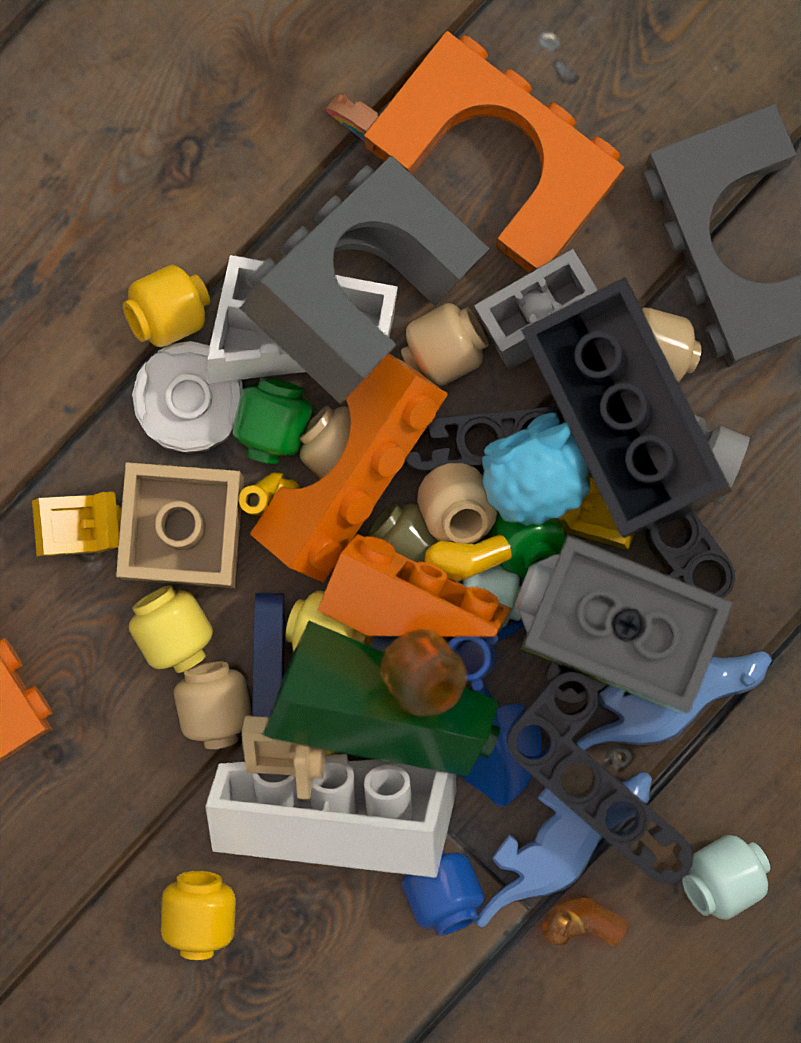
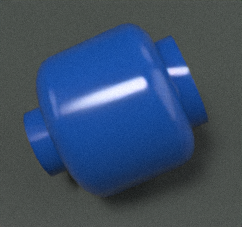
(448, 900)

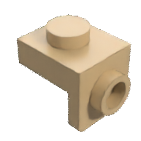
(280, 757)

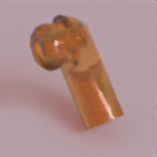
(580, 917)

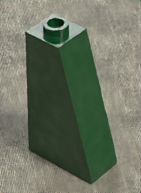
(340, 704)

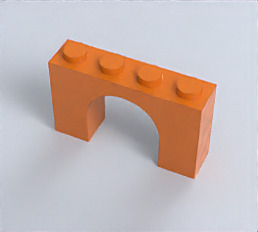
(461, 85)

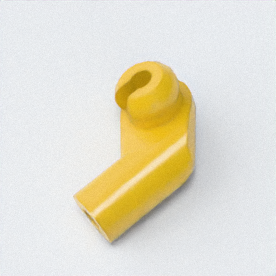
(257, 497)
(467, 560)

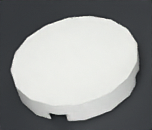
(180, 404)

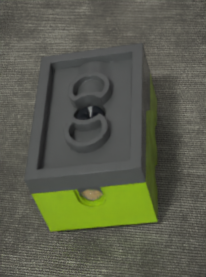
(621, 623)

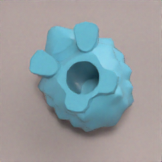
(535, 473)

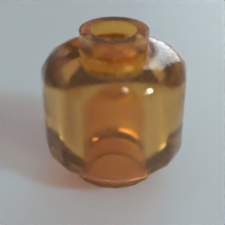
(423, 672)

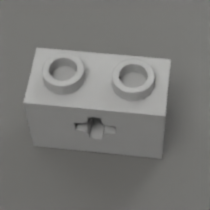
(530, 300)

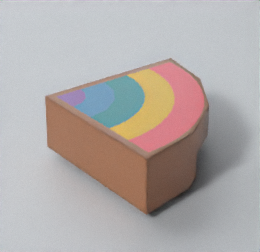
(355, 117)

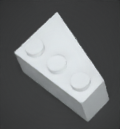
(246, 352)

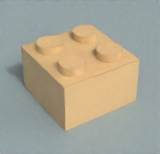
(180, 525)

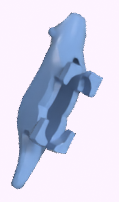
(649, 724)
(559, 850)

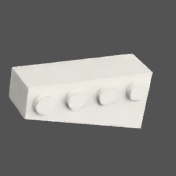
(356, 817)

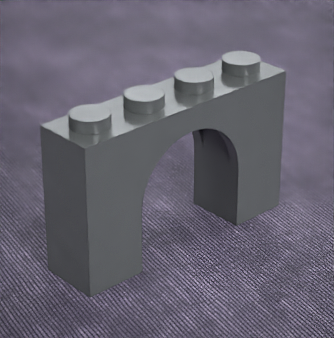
(688, 181)
(300, 296)

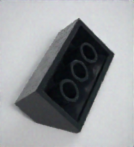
(626, 409)

